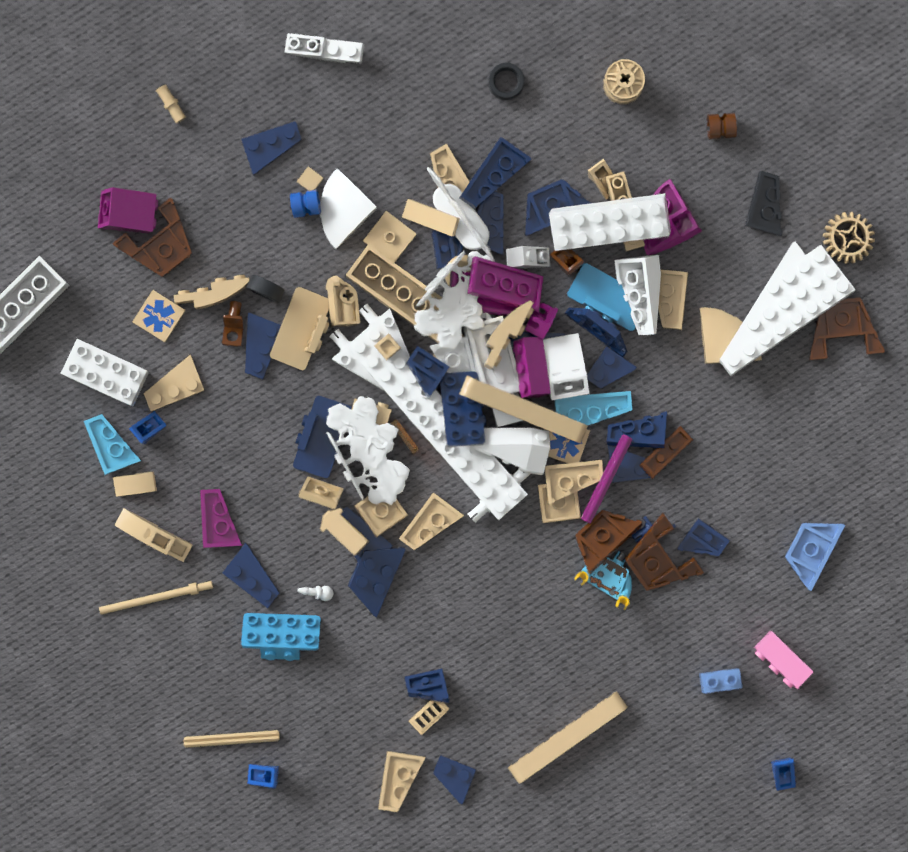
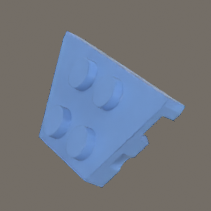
(812, 549)

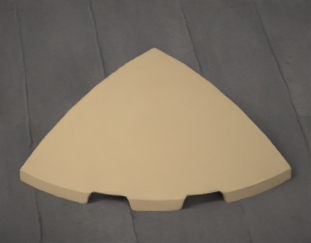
(717, 333)

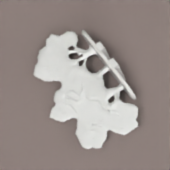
(470, 229)
(455, 307)
(369, 446)

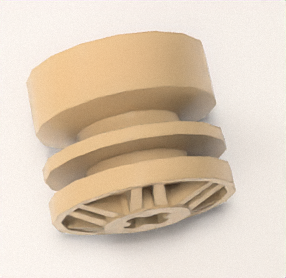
(622, 92)

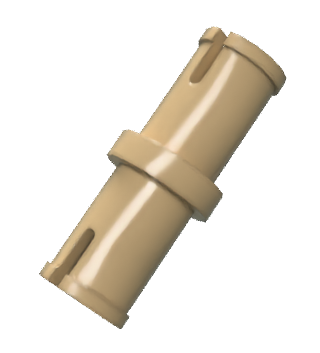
(171, 103)

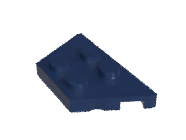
(549, 197)
(599, 328)
(374, 576)

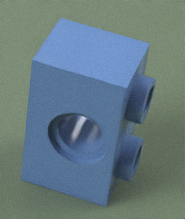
(720, 680)

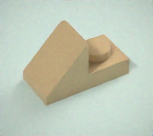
(598, 174)

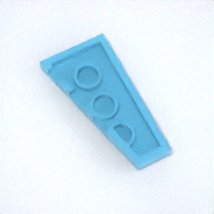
(594, 407)

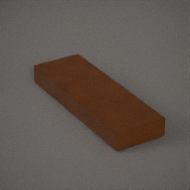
(663, 456)

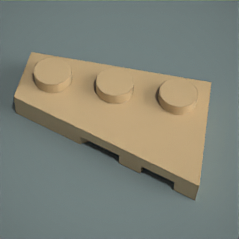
(672, 298)
(570, 478)

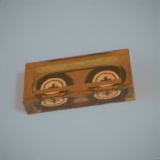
(405, 437)

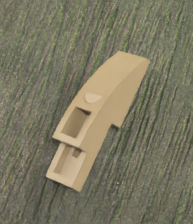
(619, 190)
(221, 291)
(511, 327)
(153, 535)

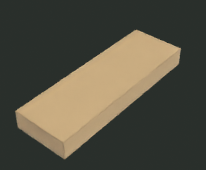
(431, 217)

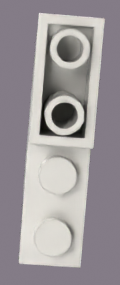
(324, 48)

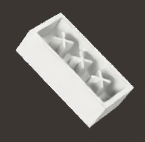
(105, 372)

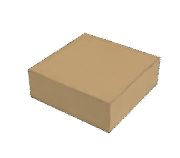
(310, 179)
(387, 347)

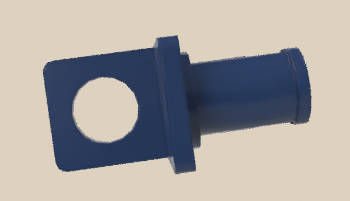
(643, 530)

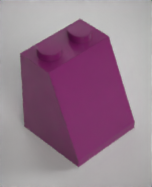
(127, 210)

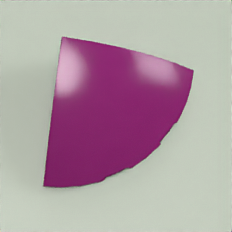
(682, 222)

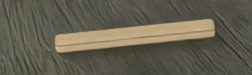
(235, 738)

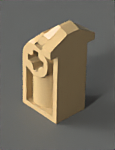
(342, 310)
(343, 531)

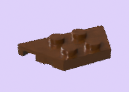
(604, 537)

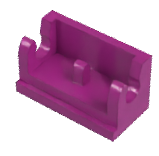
(541, 322)

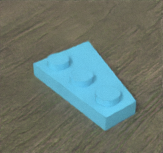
(109, 446)

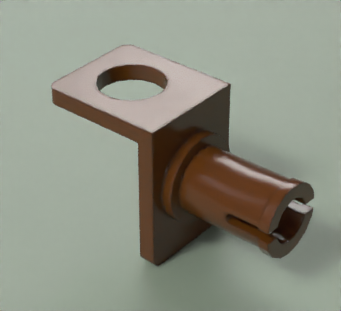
(233, 323)

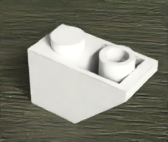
(528, 257)

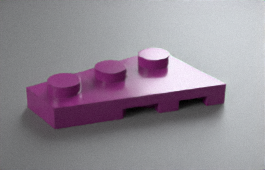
(216, 522)

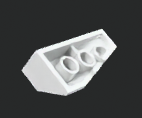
(641, 285)
(519, 446)

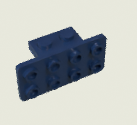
(462, 415)
(314, 447)

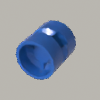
(305, 203)

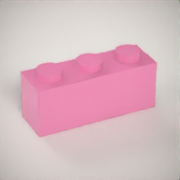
(783, 660)

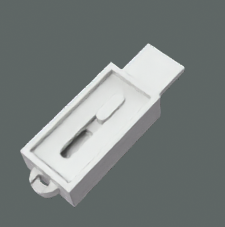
(501, 377)

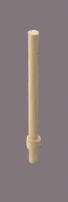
(192, 589)

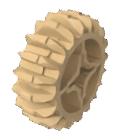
(856, 240)

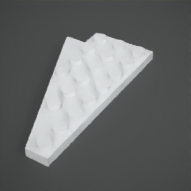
(792, 298)

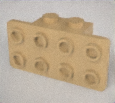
(301, 329)

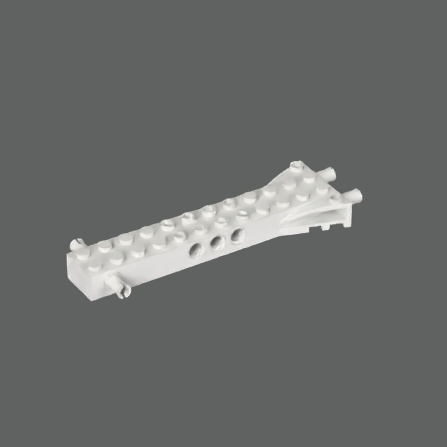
(481, 472)

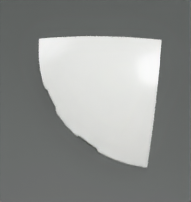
(343, 208)

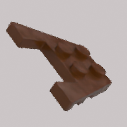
(164, 249)
(844, 320)
(653, 564)

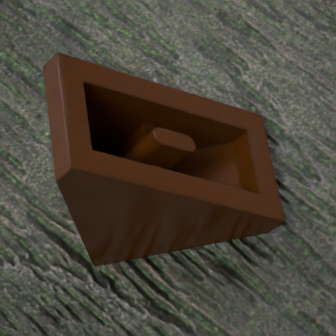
(567, 260)

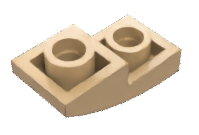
(135, 483)

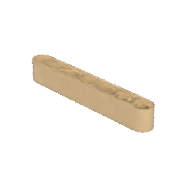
(523, 409)
(568, 737)

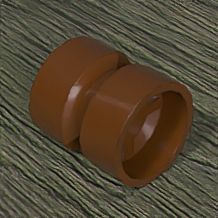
(722, 126)

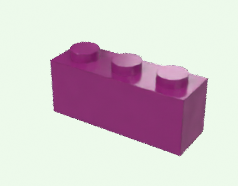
(531, 367)

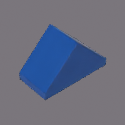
(147, 427)
(783, 773)
(263, 775)

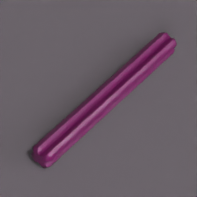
(606, 478)

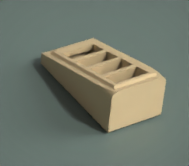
(443, 706)

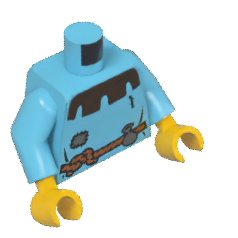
(611, 579)

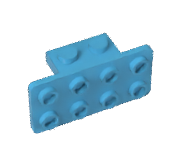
(603, 295)
(280, 634)

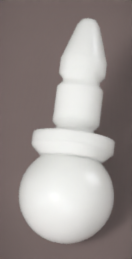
(324, 593)

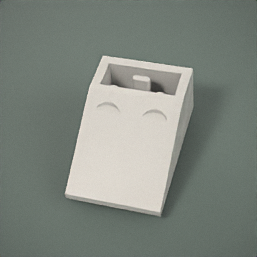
(565, 367)

